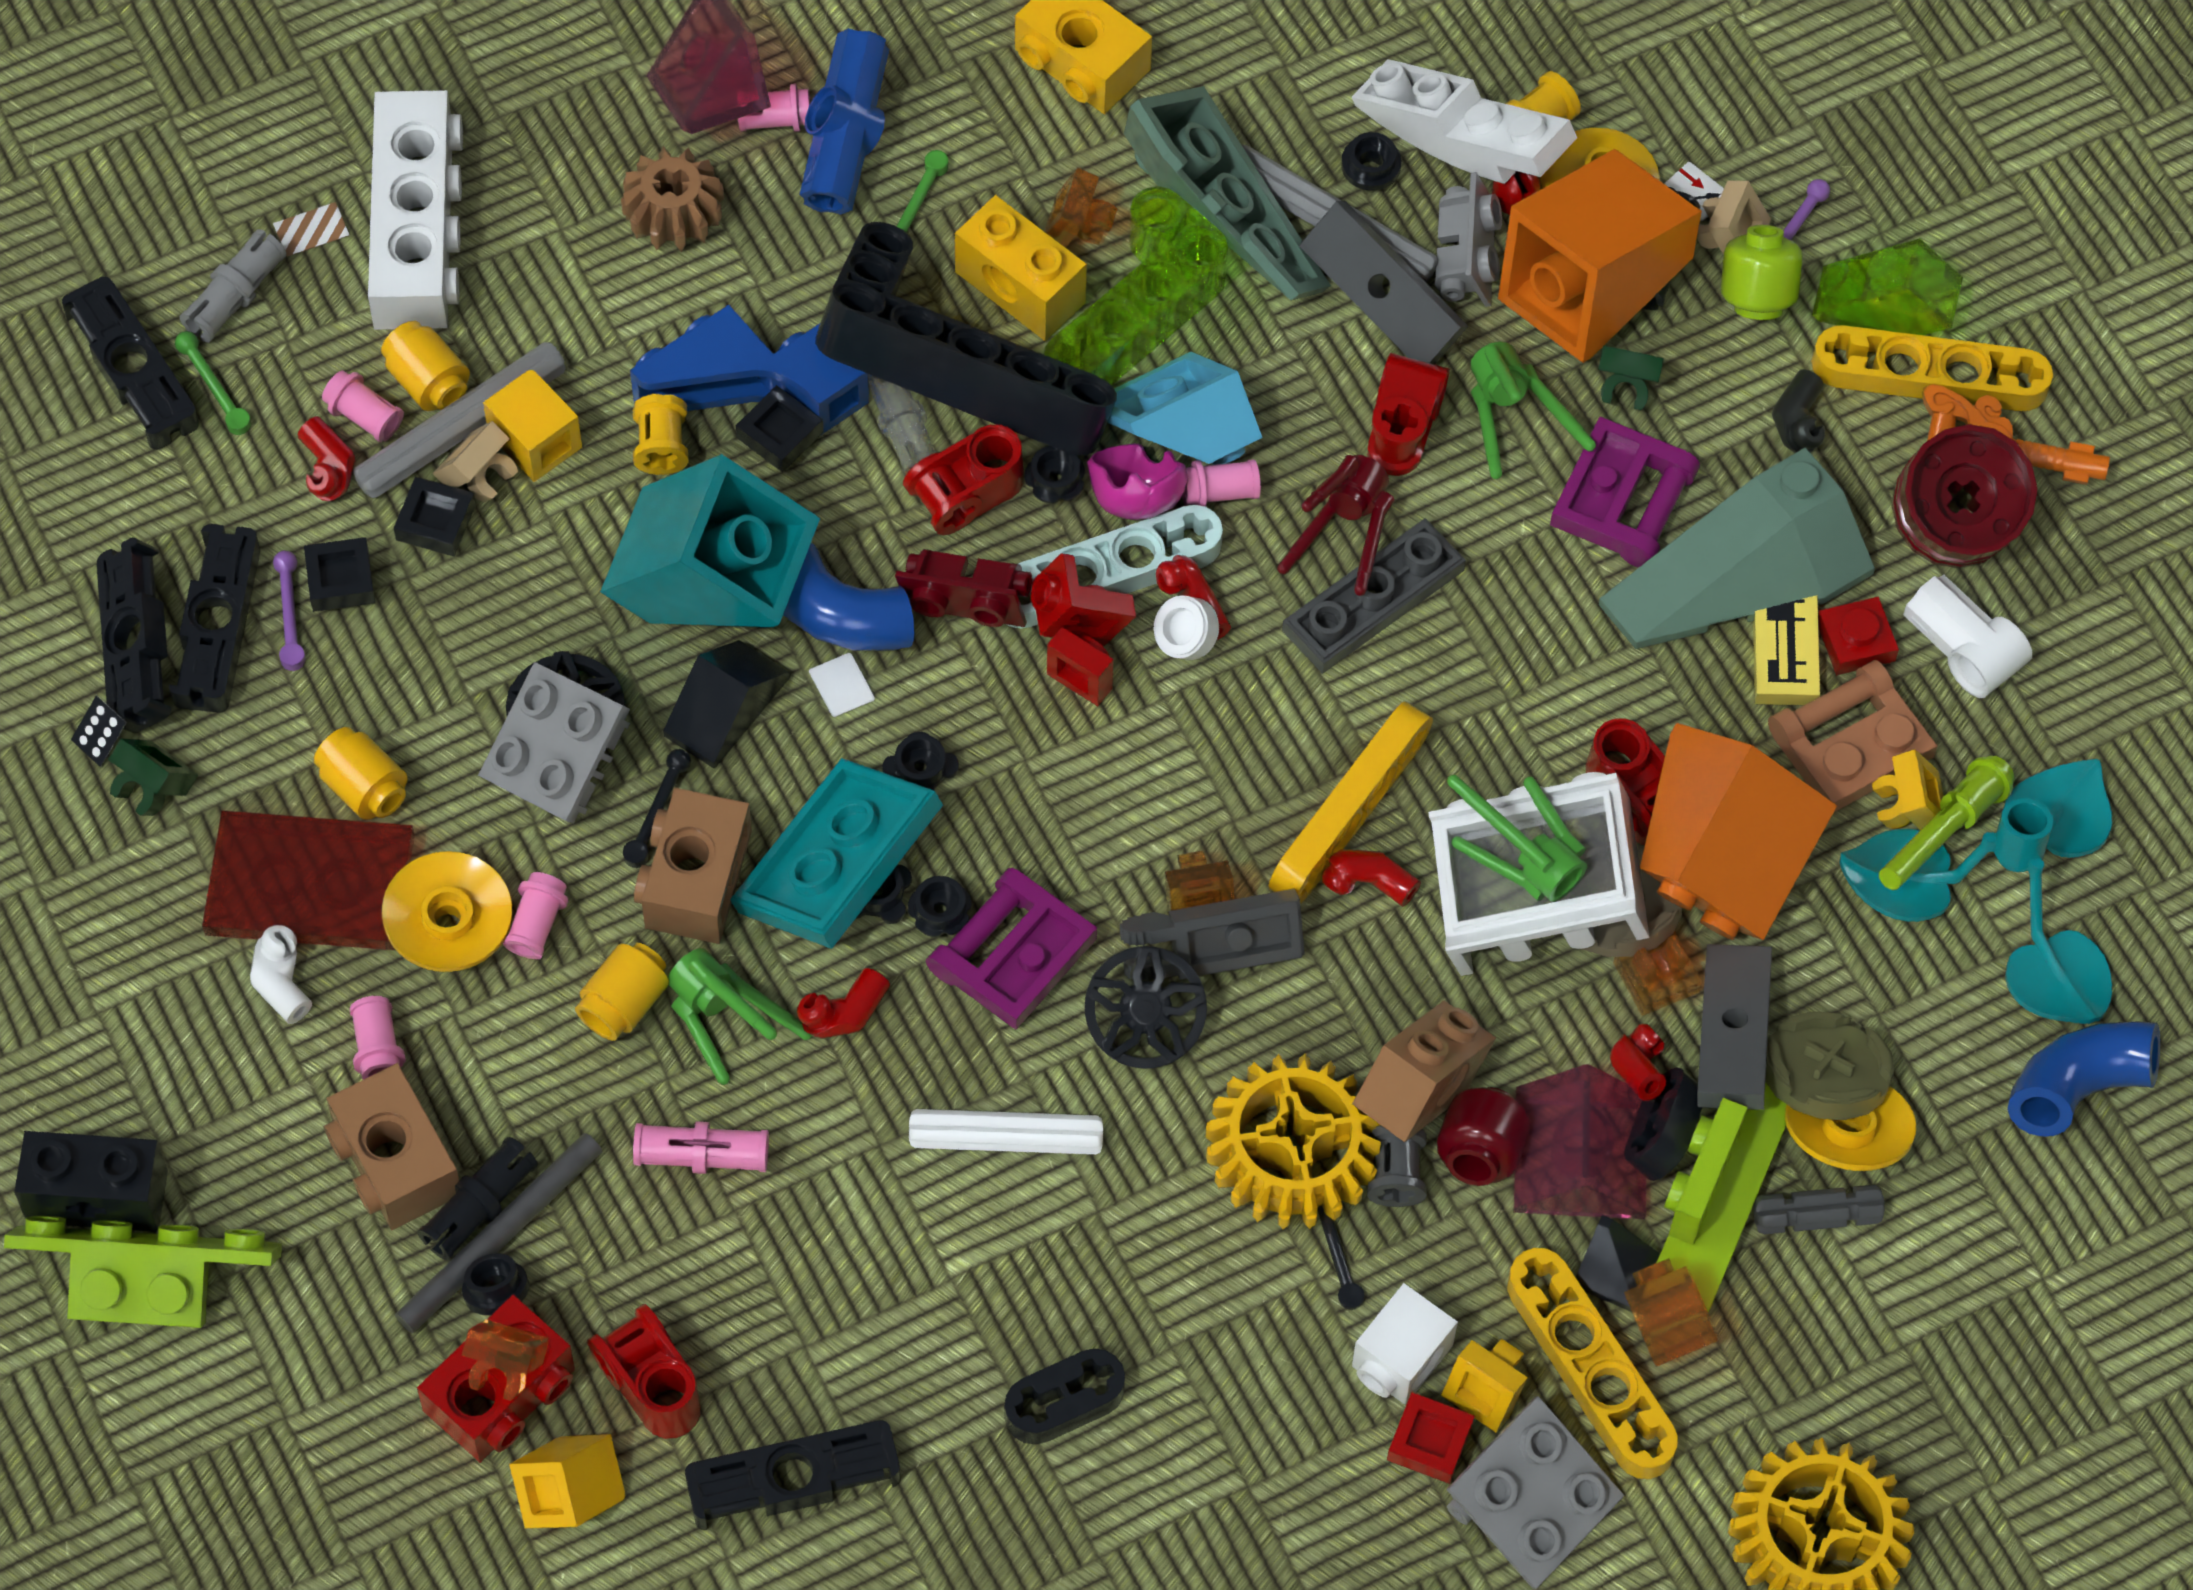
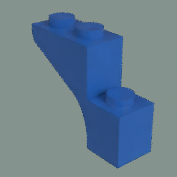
(728, 364)

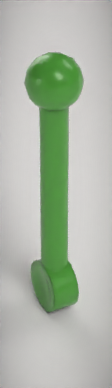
(935, 165)
(236, 419)

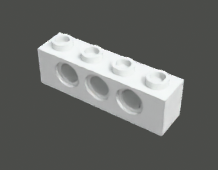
(406, 128)

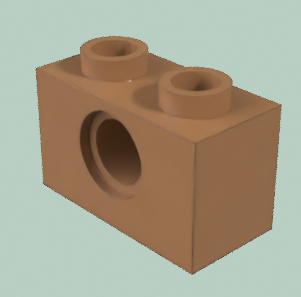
(696, 900)
(1424, 1070)
(382, 1112)

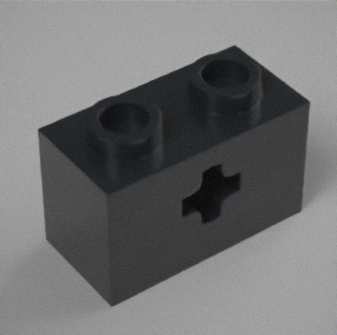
(91, 1179)

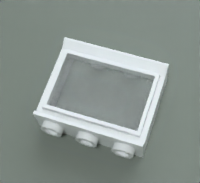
(1492, 911)

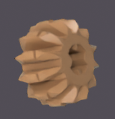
(672, 198)

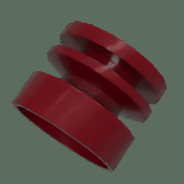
(1986, 467)

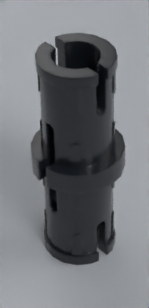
(477, 1198)

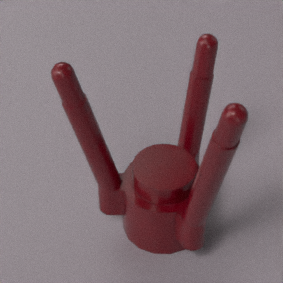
(1354, 492)

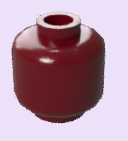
(1483, 1136)

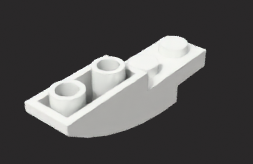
(1458, 126)

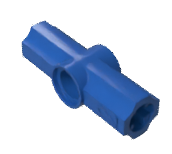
(844, 121)

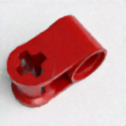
(1405, 411)
(957, 483)
(1639, 776)
(643, 1363)

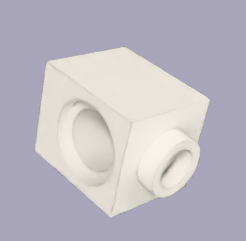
(1403, 1345)

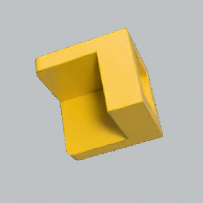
(537, 422)
(567, 1481)

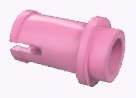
(786, 109)
(361, 405)
(1221, 482)
(535, 914)
(374, 1036)

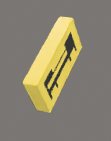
(1787, 653)

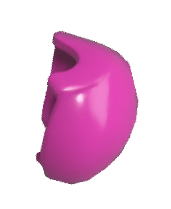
(1134, 485)

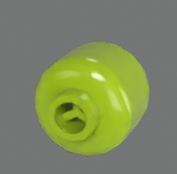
(1761, 273)

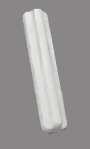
(1006, 1131)

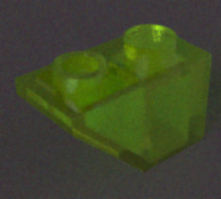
(1890, 290)

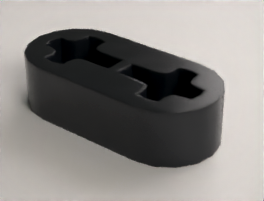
(1664, 1127)
(1058, 1382)

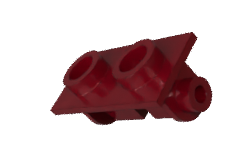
(939, 587)

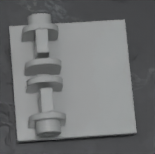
(554, 743)
(1534, 1493)

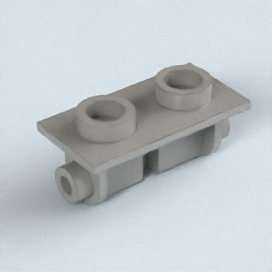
(1472, 220)

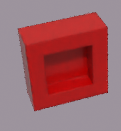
(1857, 635)
(1080, 665)
(1430, 1437)

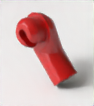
(334, 460)
(1186, 578)
(1370, 867)
(843, 1015)
(1632, 1061)

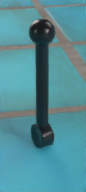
(636, 851)
(1350, 1294)

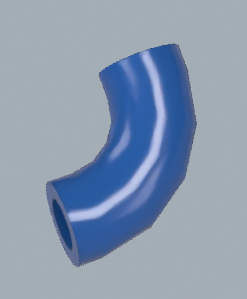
(848, 614)
(2081, 1065)

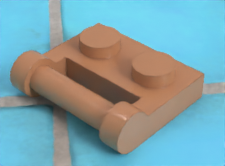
(1858, 755)

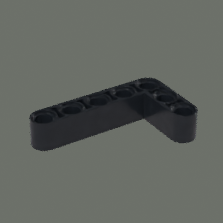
(950, 359)

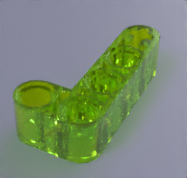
(1163, 273)

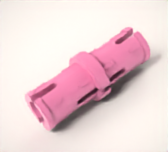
(700, 1147)

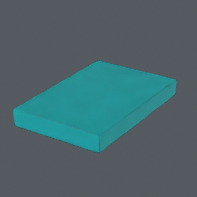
(836, 853)

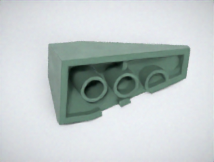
(1195, 153)
(1759, 548)

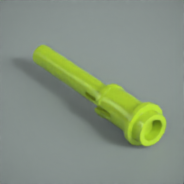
(1986, 782)

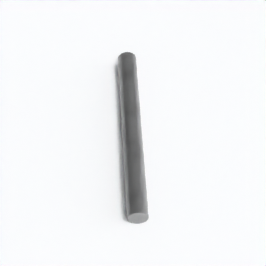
(499, 1231)

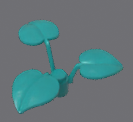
(2053, 811)

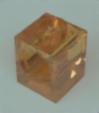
(1670, 1312)

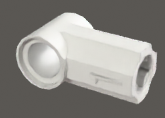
(1978, 648)

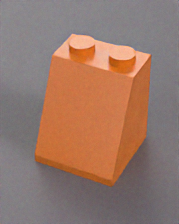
(1594, 251)
(1730, 831)

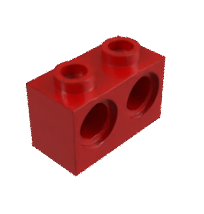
(448, 1388)

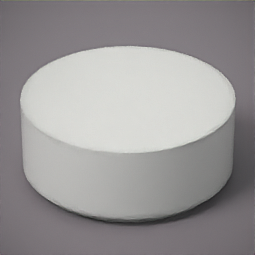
(1186, 627)

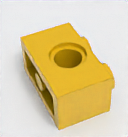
(1101, 72)
(1020, 267)

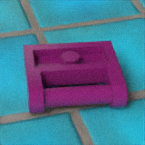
(1606, 482)
(1029, 957)

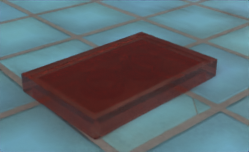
(306, 875)

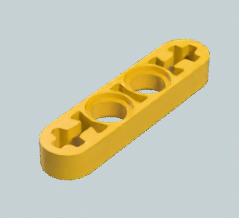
(1932, 358)
(1352, 800)
(1583, 1366)

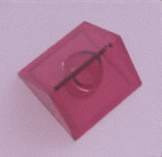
(710, 68)
(1578, 1147)

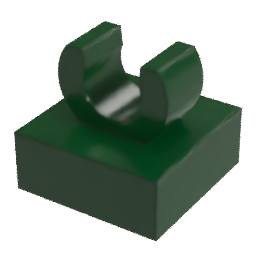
(1629, 368)
(151, 768)

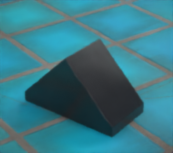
(722, 700)

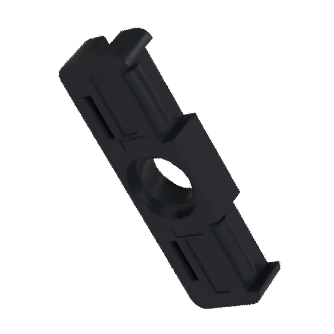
(114, 331)
(125, 599)
(213, 655)
(835, 1457)

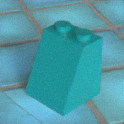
(711, 549)

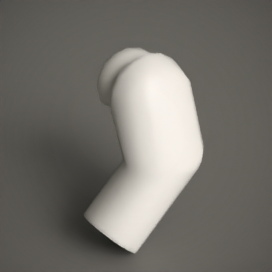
(273, 973)

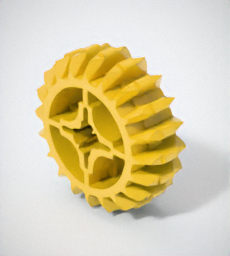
(1244, 1155)
(1795, 1520)

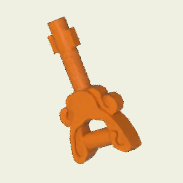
(2076, 462)

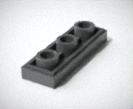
(1358, 264)
(1404, 574)
(1735, 1025)

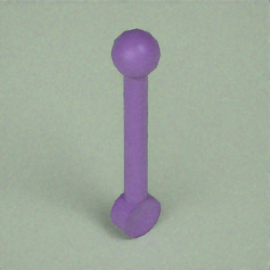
(1817, 191)
(292, 654)

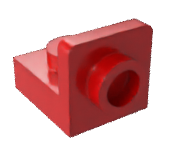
(1079, 609)

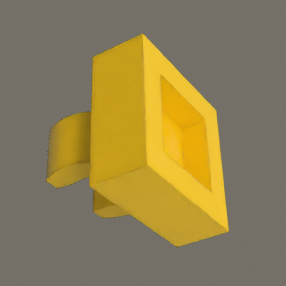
(1917, 789)
(1486, 1382)

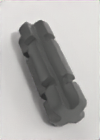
(1819, 1209)

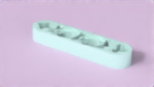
(1103, 551)

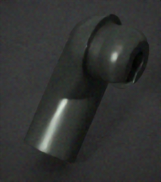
(1792, 415)

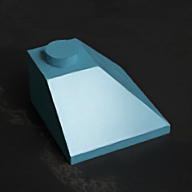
(1189, 409)

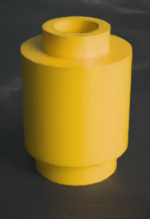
(425, 366)
(361, 773)
(622, 990)

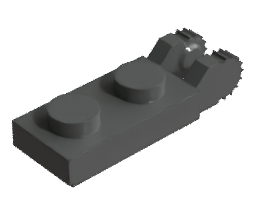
(1221, 934)

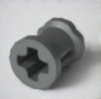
(1398, 1170)

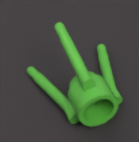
(1504, 381)
(1549, 864)
(710, 988)

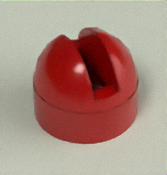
(1510, 191)

